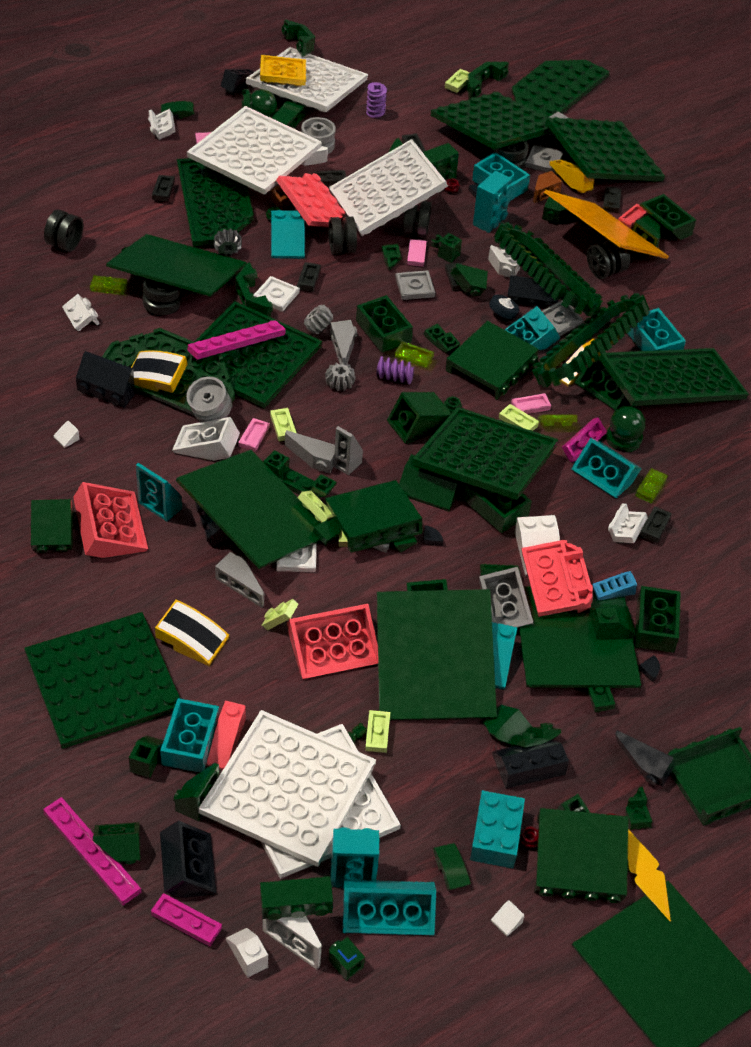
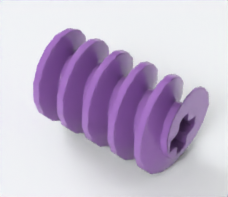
(376, 100)
(395, 370)

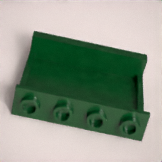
(493, 358)
(375, 515)
(714, 775)
(582, 855)

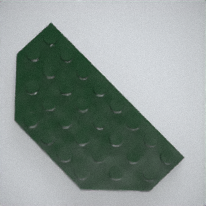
(557, 85)
(212, 202)
(162, 340)

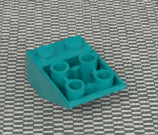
(535, 329)

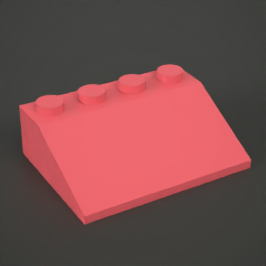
(109, 521)
(333, 641)

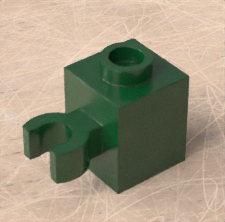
(448, 247)

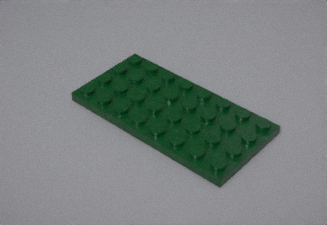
(673, 376)

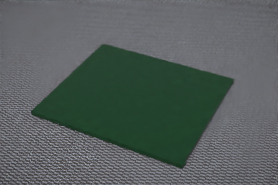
(177, 264)
(252, 507)
(436, 654)
(560, 657)
(667, 974)

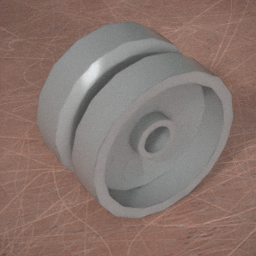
(322, 130)
(209, 399)

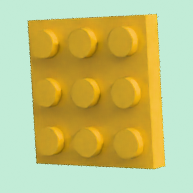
(283, 70)

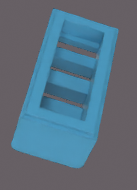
(624, 580)

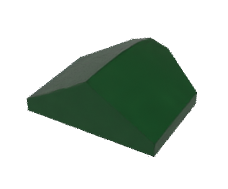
(509, 723)

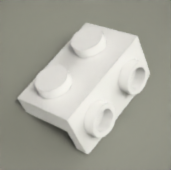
(162, 124)
(80, 312)
(626, 525)

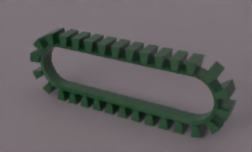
(581, 299)
(634, 309)

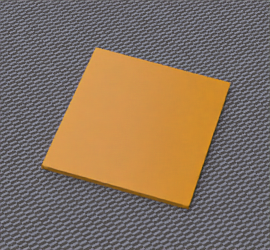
(606, 224)

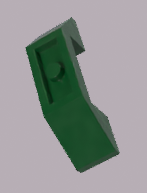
(298, 31)
(495, 70)
(246, 279)
(295, 481)

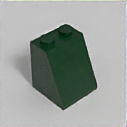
(417, 415)
(52, 525)

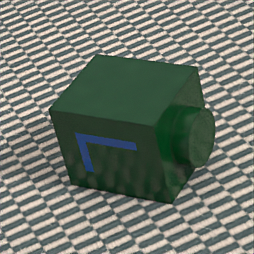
(346, 958)

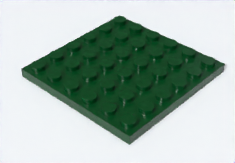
(493, 120)
(605, 149)
(264, 367)
(486, 453)
(102, 679)

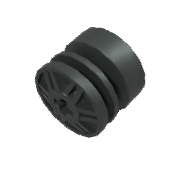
(607, 259)

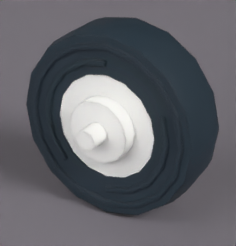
(504, 306)

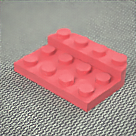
(311, 199)
(558, 577)

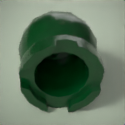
(260, 101)
(626, 429)

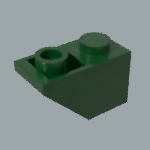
(145, 756)

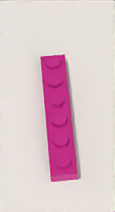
(236, 339)
(100, 862)

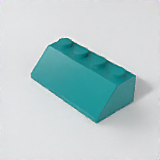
(389, 907)

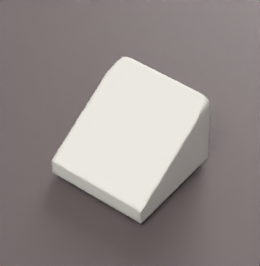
(67, 434)
(508, 918)

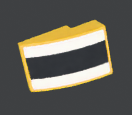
(158, 370)
(191, 633)

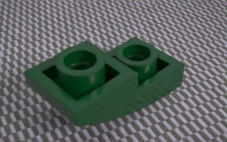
(182, 108)
(441, 339)
(538, 735)
(452, 866)

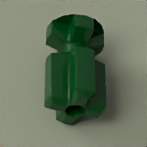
(358, 731)

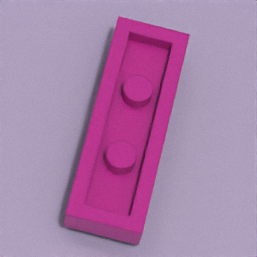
(576, 444)
(186, 919)

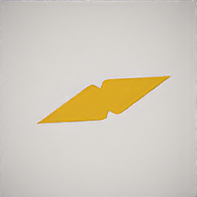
(648, 878)

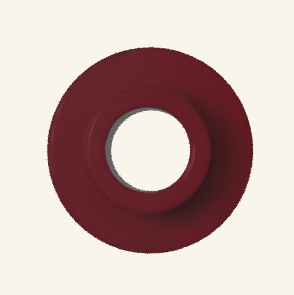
(453, 185)
(529, 832)

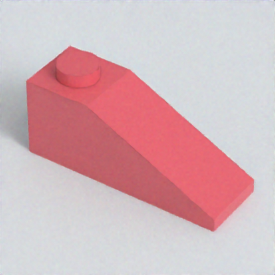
(227, 734)

